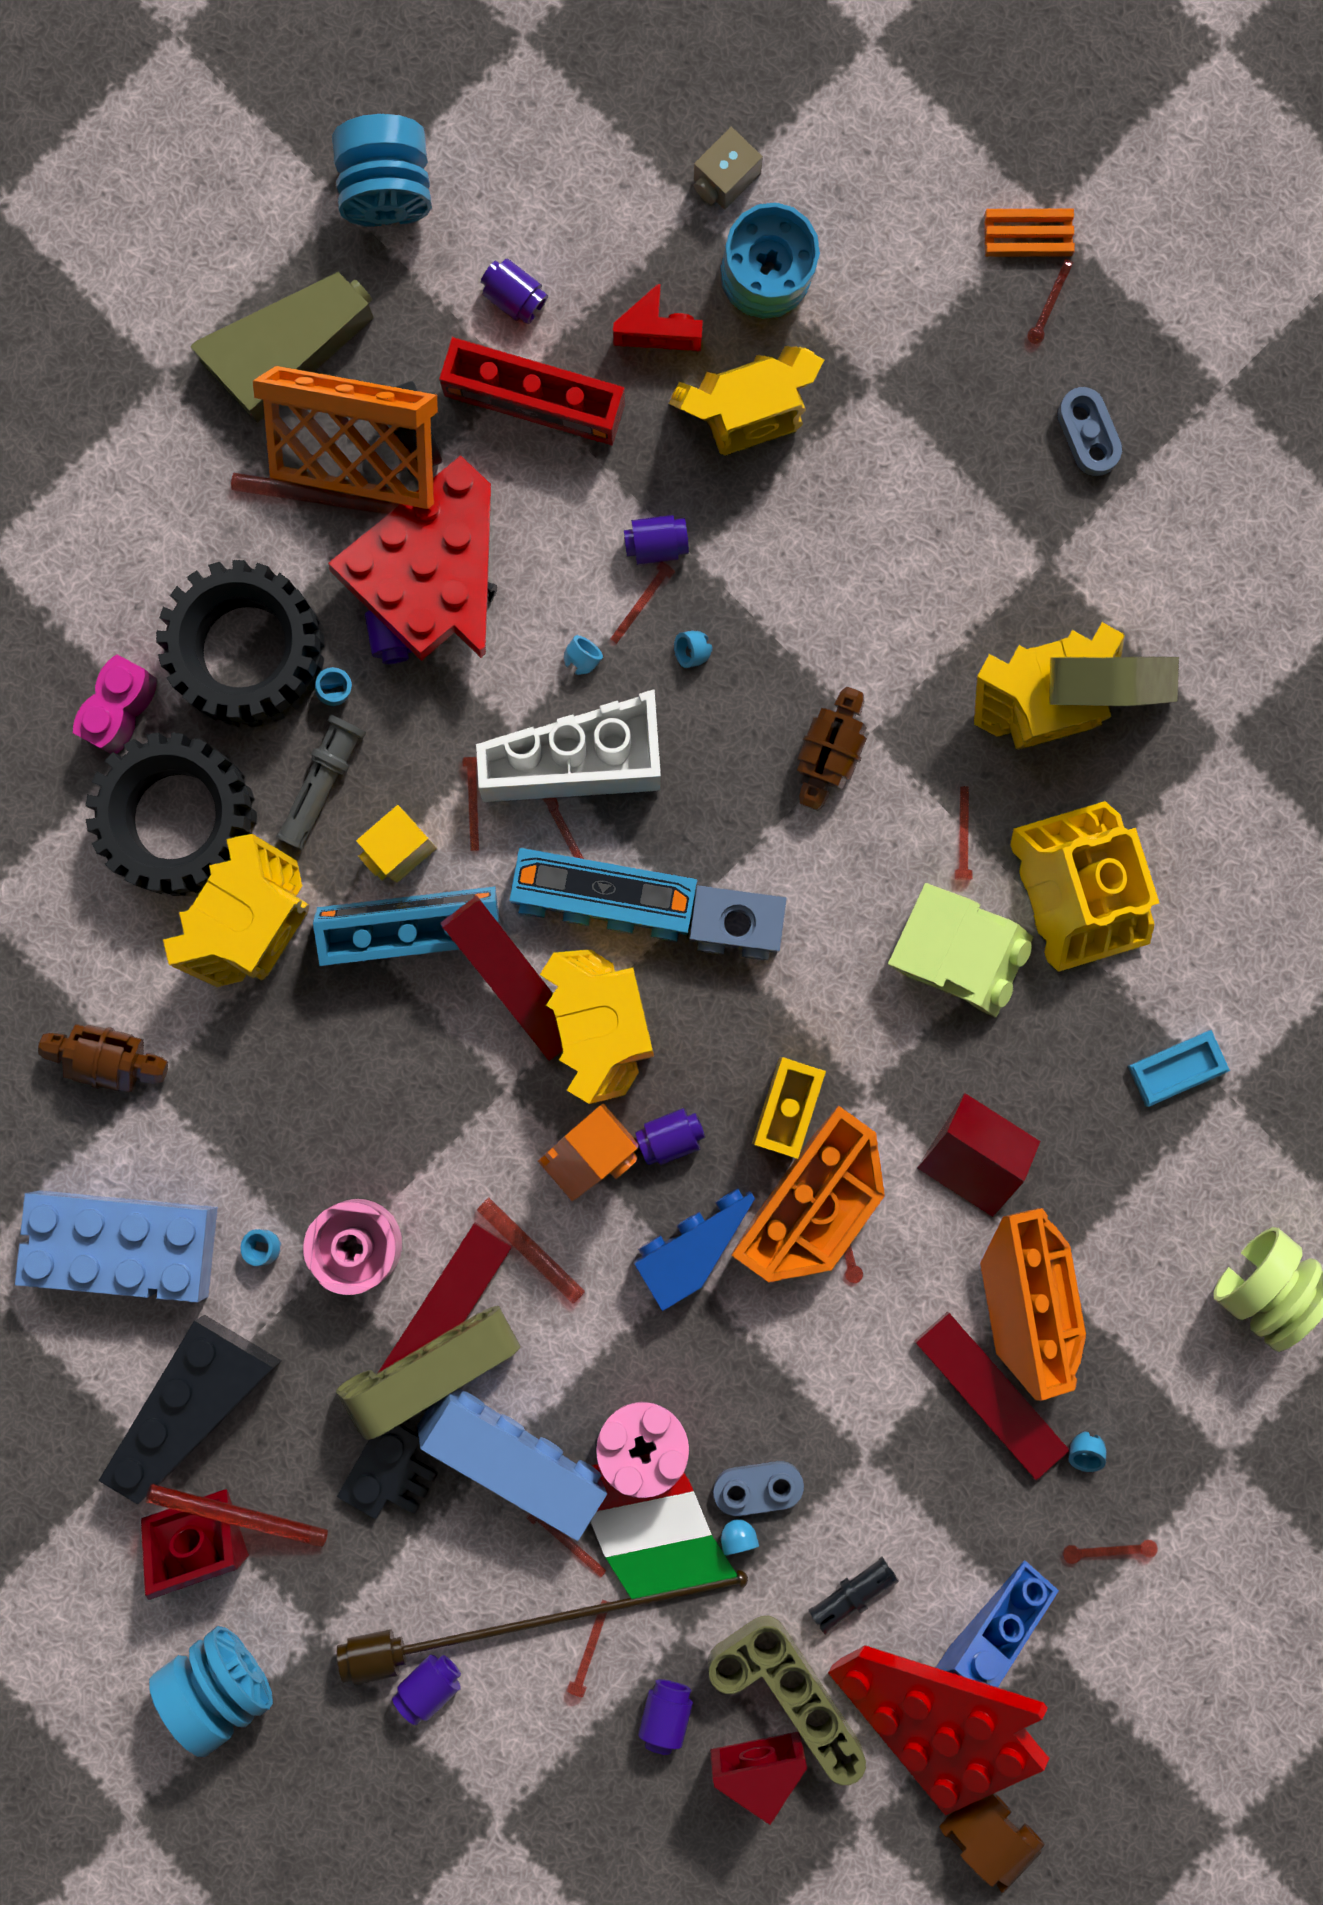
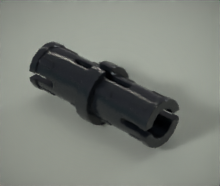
(853, 1595)

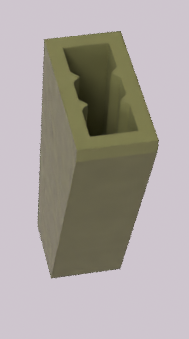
(290, 333)

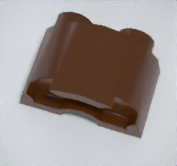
(991, 1842)

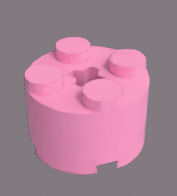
(333, 1262)
(666, 1461)

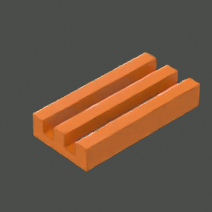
(1066, 232)

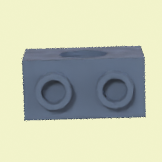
(762, 910)

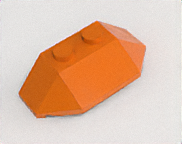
(816, 1203)
(1034, 1303)

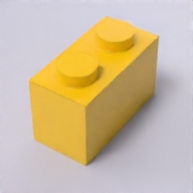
(394, 846)
(788, 1107)

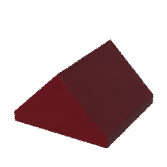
(980, 1155)
(188, 1549)
(760, 1772)

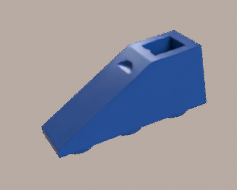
(684, 1263)
(1001, 1628)

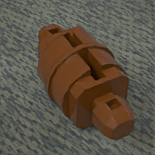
(832, 748)
(103, 1057)

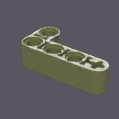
(1113, 680)
(428, 1374)
(796, 1701)

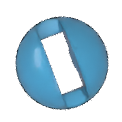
(699, 648)
(577, 655)
(329, 679)
(258, 1257)
(1087, 1452)
(738, 1537)

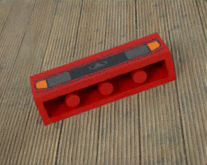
(532, 391)

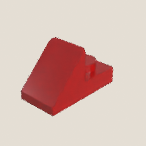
(644, 327)

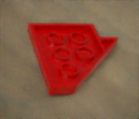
(428, 566)
(945, 1728)

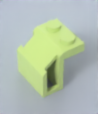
(961, 949)

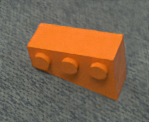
(590, 1153)

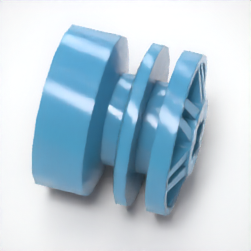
(381, 170)
(773, 235)
(210, 1692)

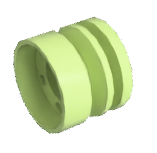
(1280, 1293)

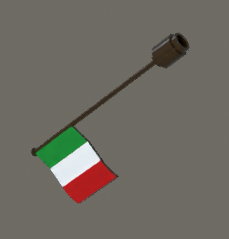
(652, 1544)

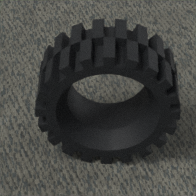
(203, 606)
(127, 783)

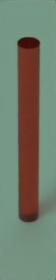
(306, 493)
(236, 1515)

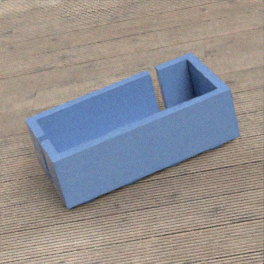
(116, 1246)

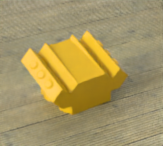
(753, 399)
(1016, 694)
(1086, 884)
(240, 915)
(597, 1023)

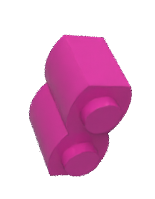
(120, 695)

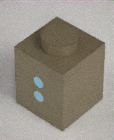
(726, 169)

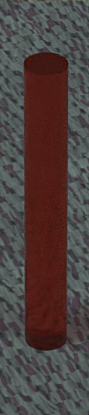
(530, 1250)

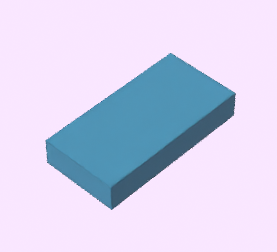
(1178, 1068)

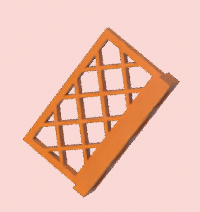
(356, 400)

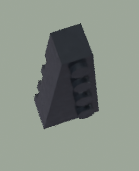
(192, 1397)

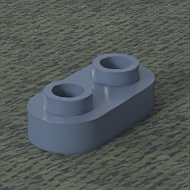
(1091, 432)
(758, 1486)

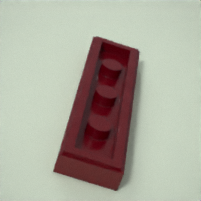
(506, 972)
(454, 1291)
(992, 1395)

